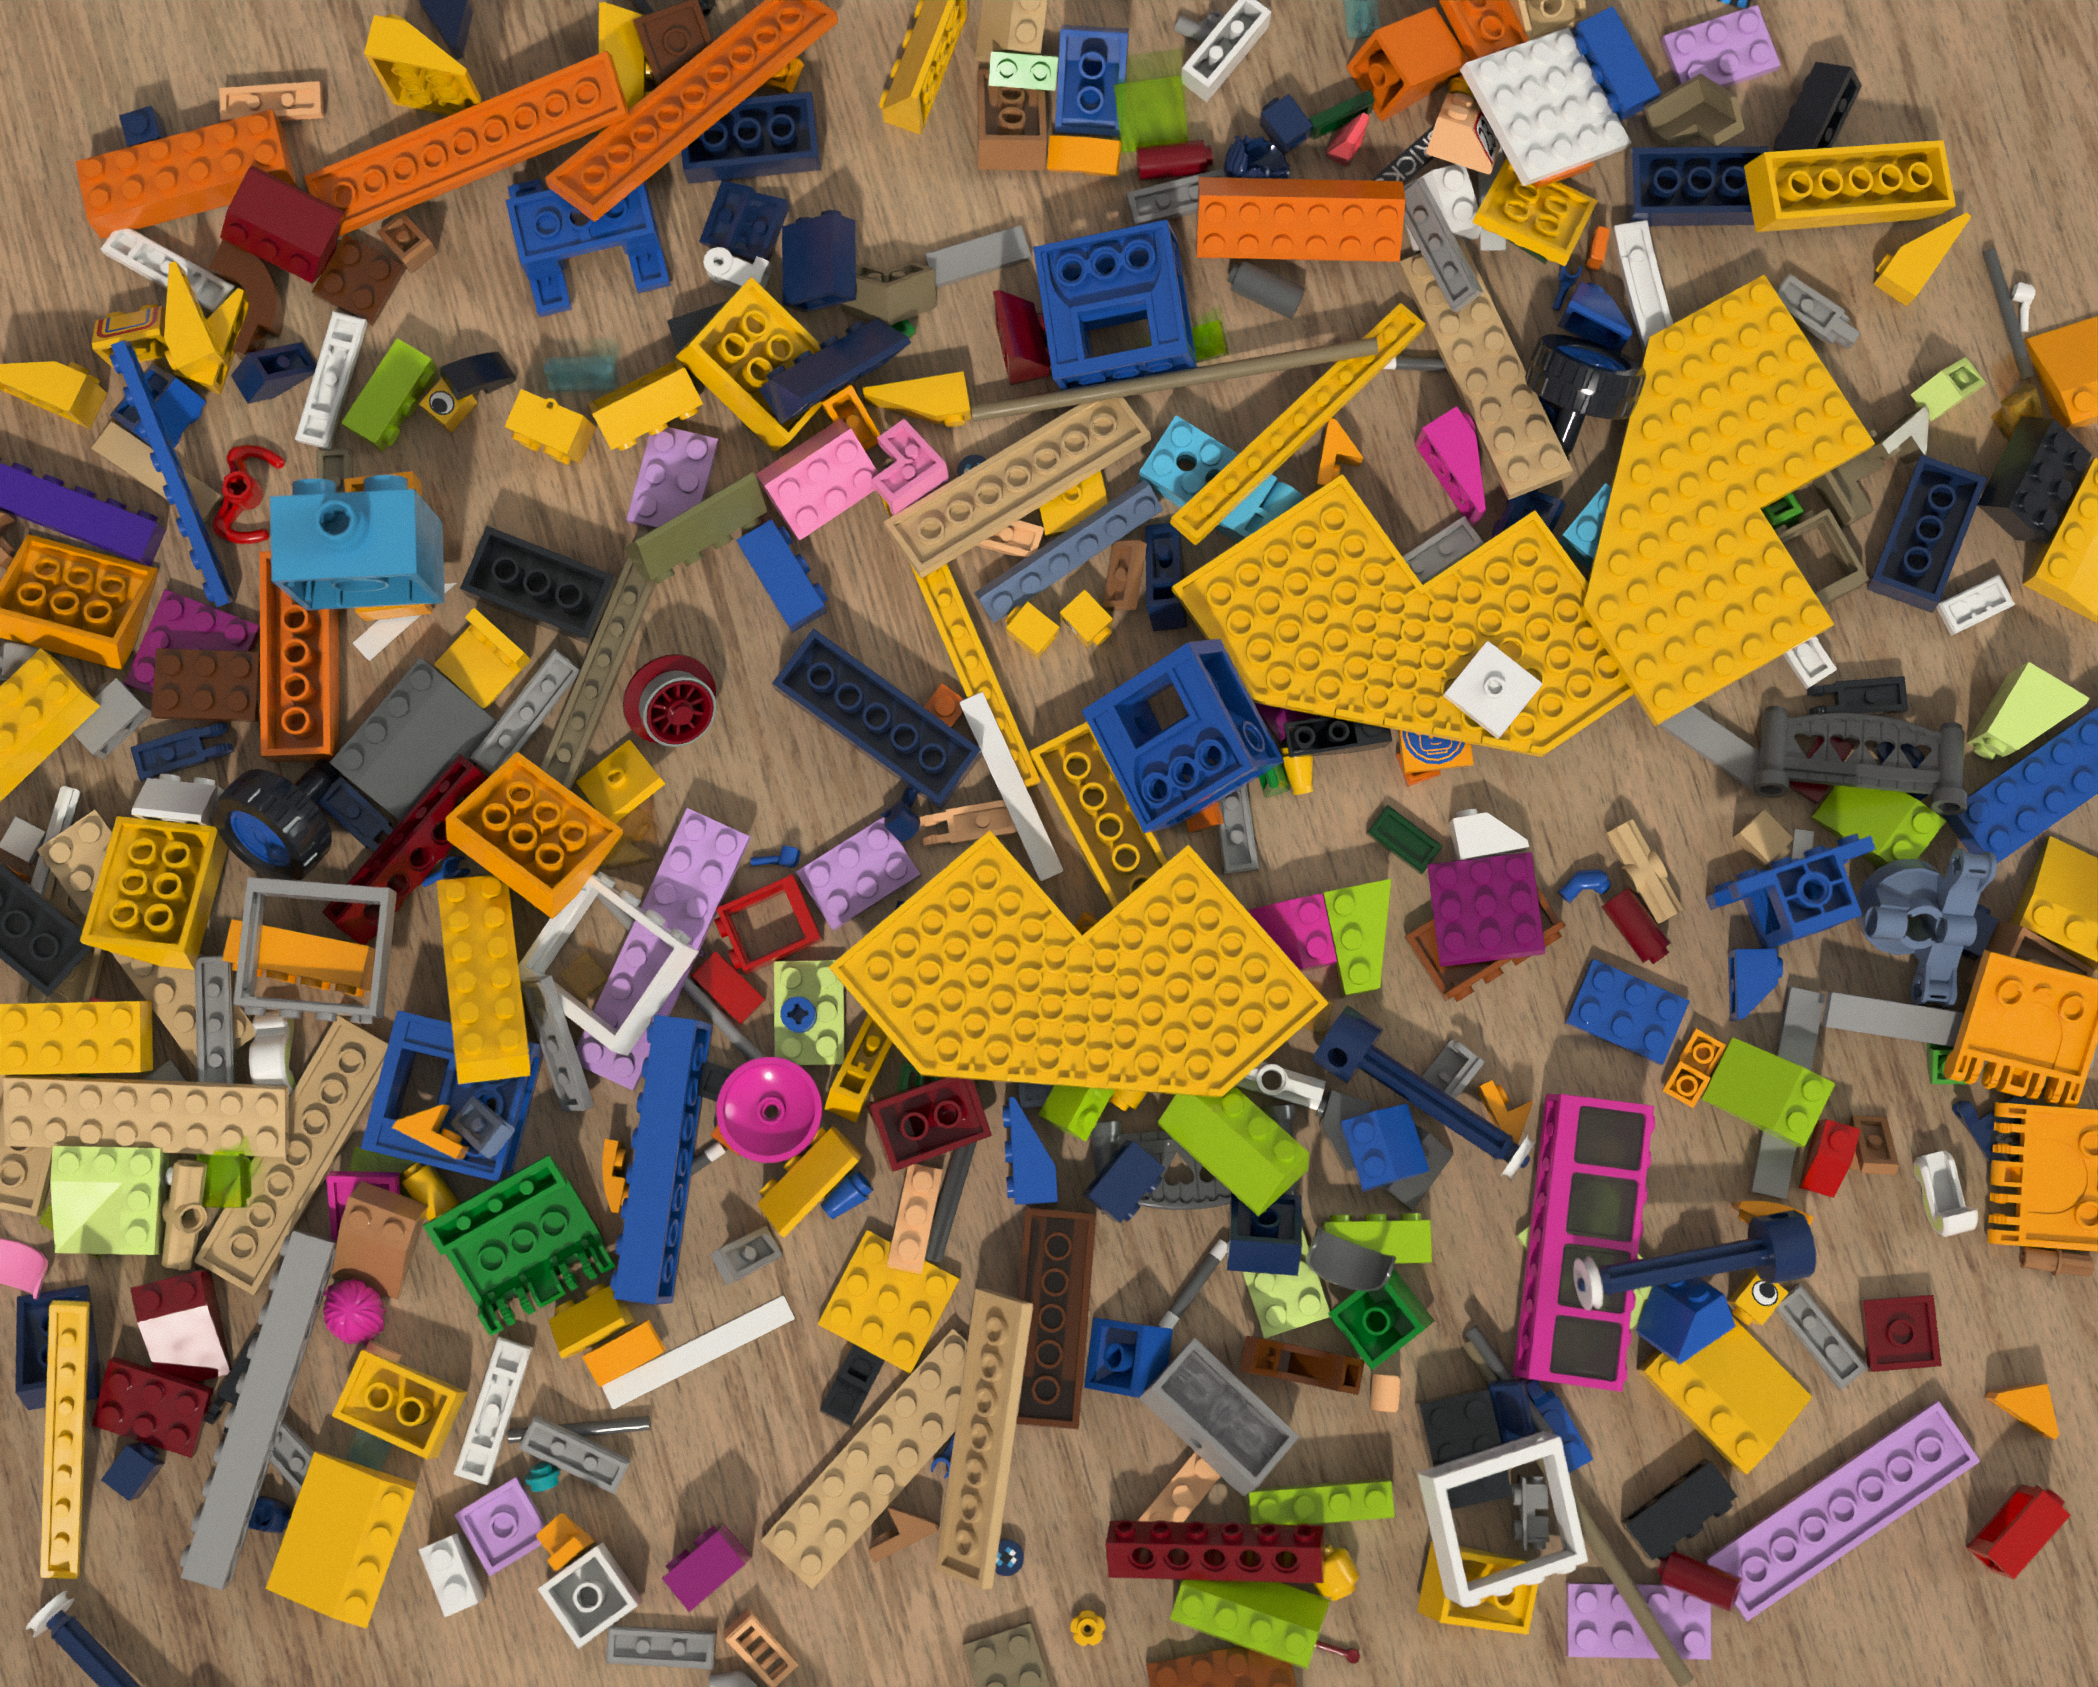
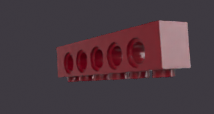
(394, 854)
(1216, 1551)

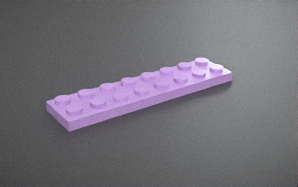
(686, 894)
(1844, 1508)

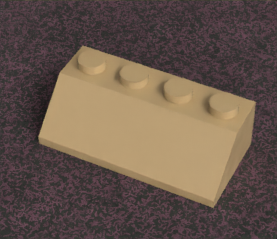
(1011, 27)

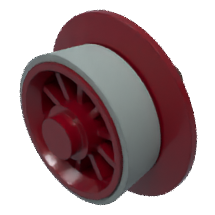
(670, 700)

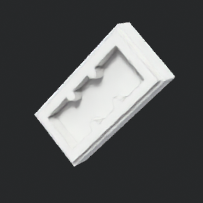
(1975, 605)

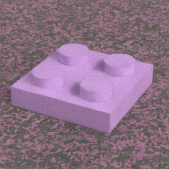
(502, 1525)

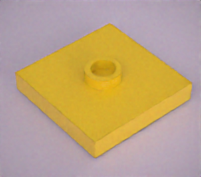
(1073, 505)
(620, 782)

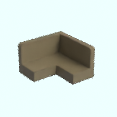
(1694, 110)
(892, 293)
(1842, 492)

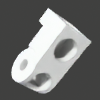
(734, 272)

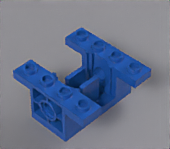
(551, 230)
(1797, 894)

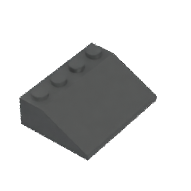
(412, 739)

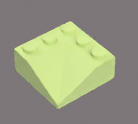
(108, 1199)

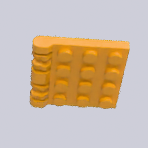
(2028, 1027)
(2052, 1179)

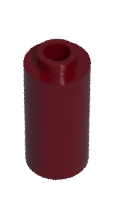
(1173, 159)
(1637, 926)
(1700, 1580)

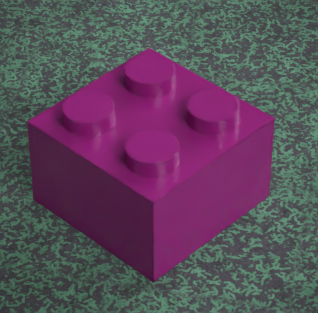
(704, 1570)

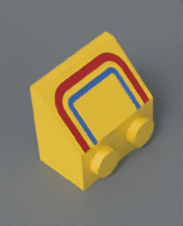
(142, 328)

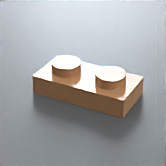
(1124, 575)

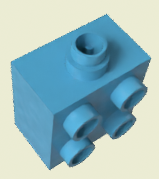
(356, 545)

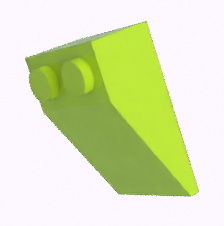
(1893, 819)
(1768, 1092)

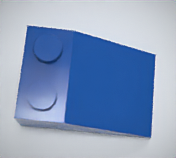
(1087, 69)

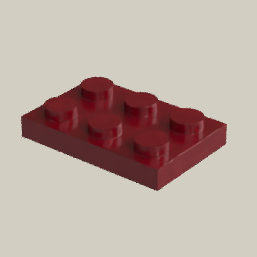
(152, 1407)

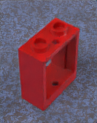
(727, 927)
(2019, 1530)

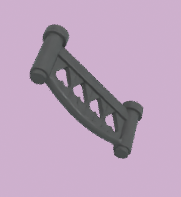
(1784, 761)
(1108, 1138)

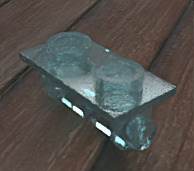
(1361, 18)
(580, 373)

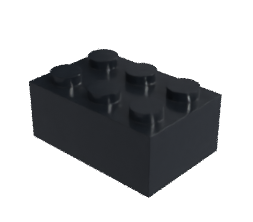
(2034, 479)
(1457, 1428)

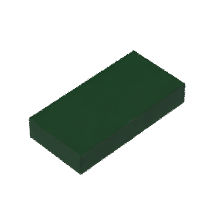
(1341, 114)
(1404, 839)

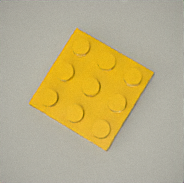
(1539, 219)
(887, 1307)

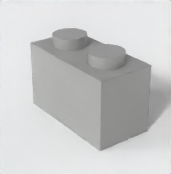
(115, 719)

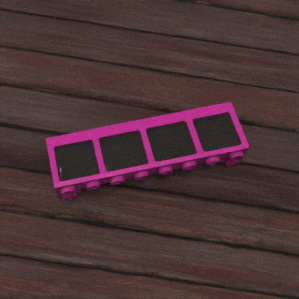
(1583, 1206)

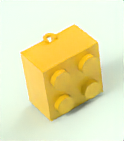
(552, 427)

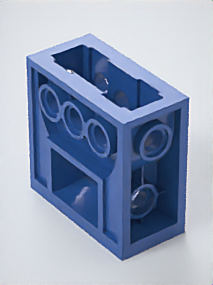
(1109, 283)
(1218, 726)
(435, 1038)

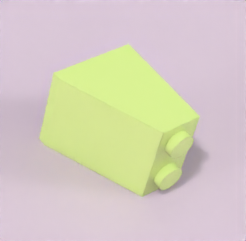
(2023, 710)

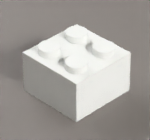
(590, 1595)

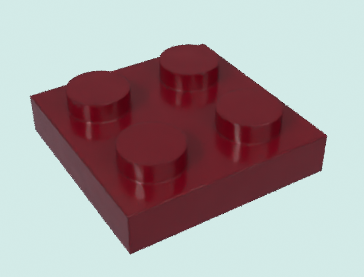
(1900, 1333)

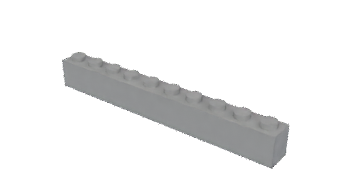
(259, 1409)

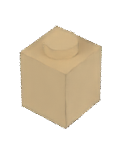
(1764, 838)

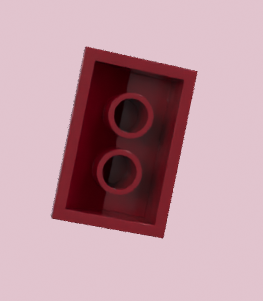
(282, 224)

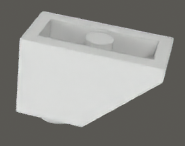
(1483, 836)

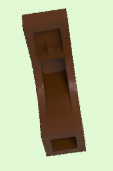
(263, 294)
(1302, 1364)

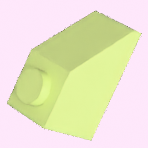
(1948, 388)

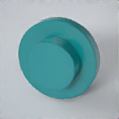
(542, 1477)

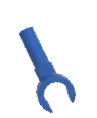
(1566, 281)
(788, 858)
(449, 869)
(945, 1457)

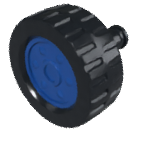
(1583, 382)
(276, 822)

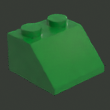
(1381, 1320)

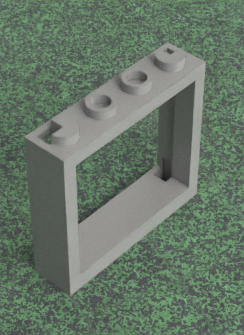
(250, 945)

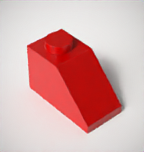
(1828, 1157)

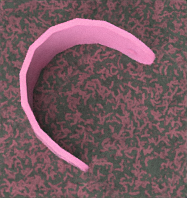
(22, 1266)

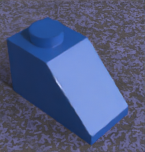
(1751, 978)

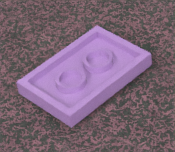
(1723, 49)
(671, 476)
(858, 874)

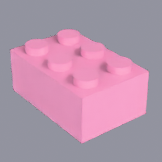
(819, 479)

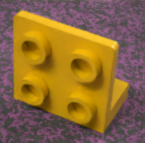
(482, 660)

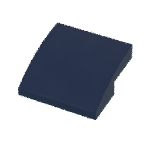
(744, 222)

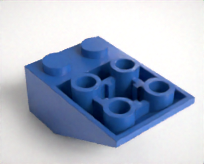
(1032, 1166)

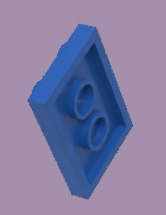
(1627, 1012)

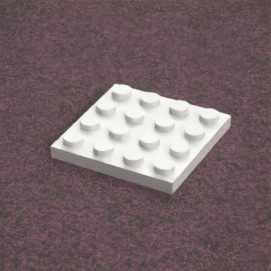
(1545, 106)

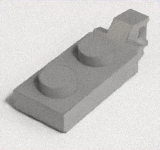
(1816, 313)

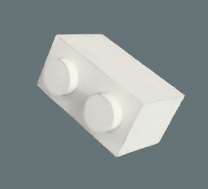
(452, 1574)

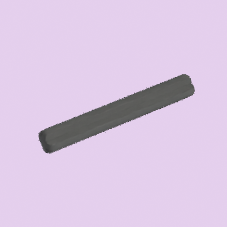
(949, 1202)

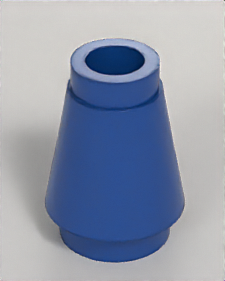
(847, 1194)

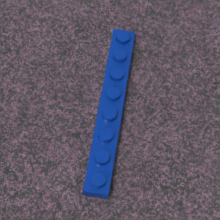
(166, 460)

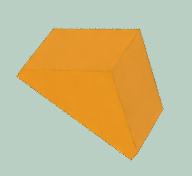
(2029, 1405)

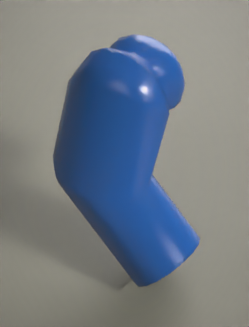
(1585, 879)

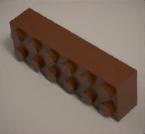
(1057, 1282)

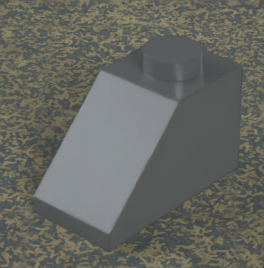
(1332, 1111)

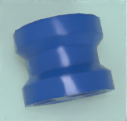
(804, 1014)

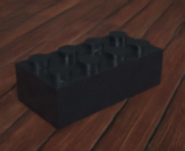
(538, 585)
(36, 934)

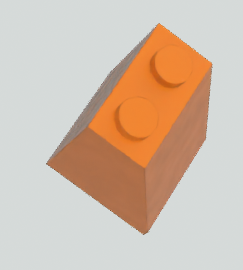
(1407, 62)

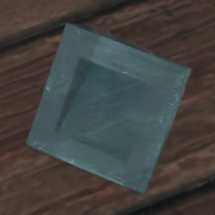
(369, 1450)

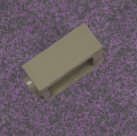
(1854, 573)

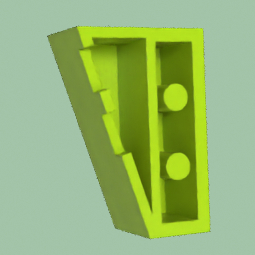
(1358, 933)

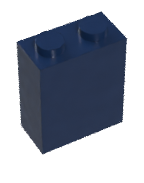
(818, 262)

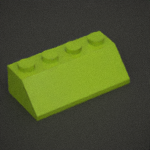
(1237, 1145)
(1254, 1615)

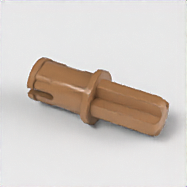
(2056, 1261)

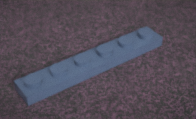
(1069, 551)

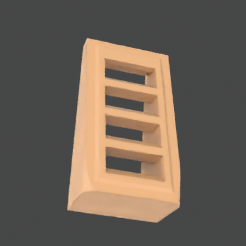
(739, 1626)

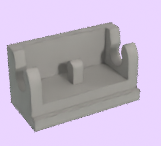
(1453, 1068)

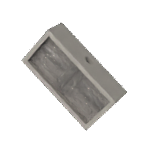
(1219, 1417)

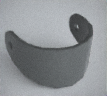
(1348, 1263)

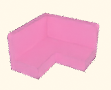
(915, 468)

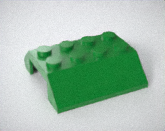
(520, 1241)

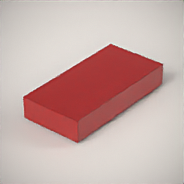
(728, 987)

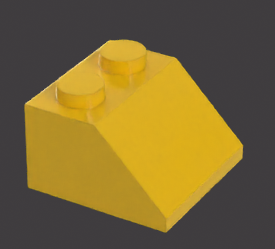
(589, 1321)

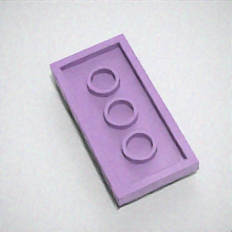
(1605, 1627)

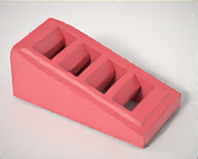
(1348, 140)

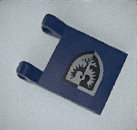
(1983, 1128)

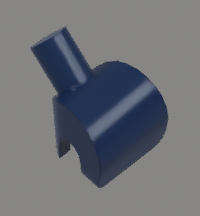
(900, 818)
(269, 1515)

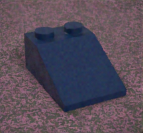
(32, 1346)

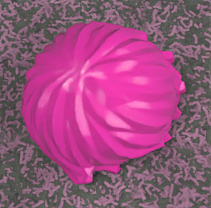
(353, 1311)

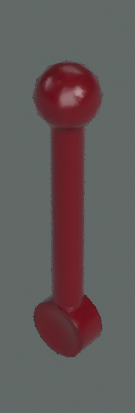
(1351, 1654)

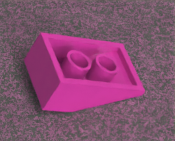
(1453, 457)
(1299, 930)

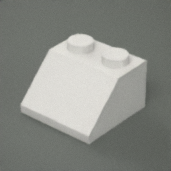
(1455, 199)
(177, 801)

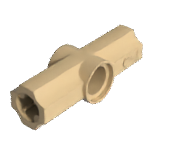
(1644, 871)
(185, 1195)

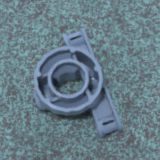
(1942, 920)

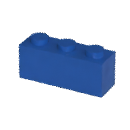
(1616, 63)
(783, 575)

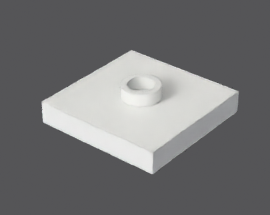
(1492, 689)

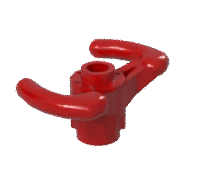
(242, 492)

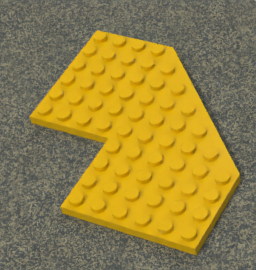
(1685, 563)
(1344, 630)
(1153, 998)

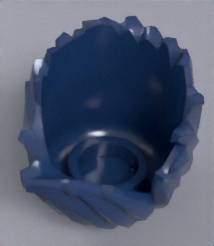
(1255, 159)

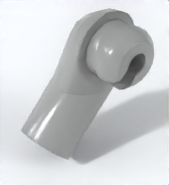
(1200, 30)
(731, 1679)

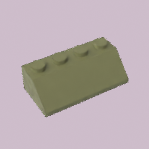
(697, 529)

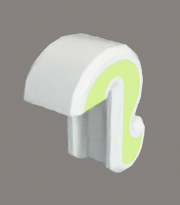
(271, 1050)
(1943, 1194)

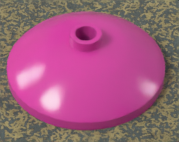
(751, 1092)

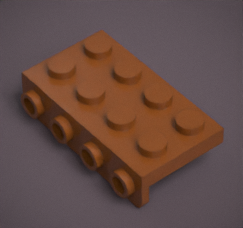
(1457, 979)
(1222, 1669)

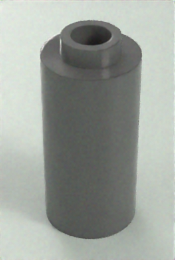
(1266, 288)

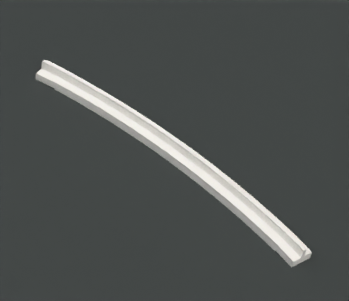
(1652, 315)

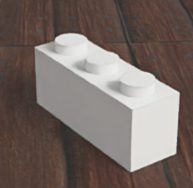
(1225, 47)

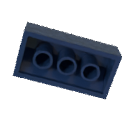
(831, 368)

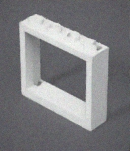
(560, 928)
(1488, 1462)

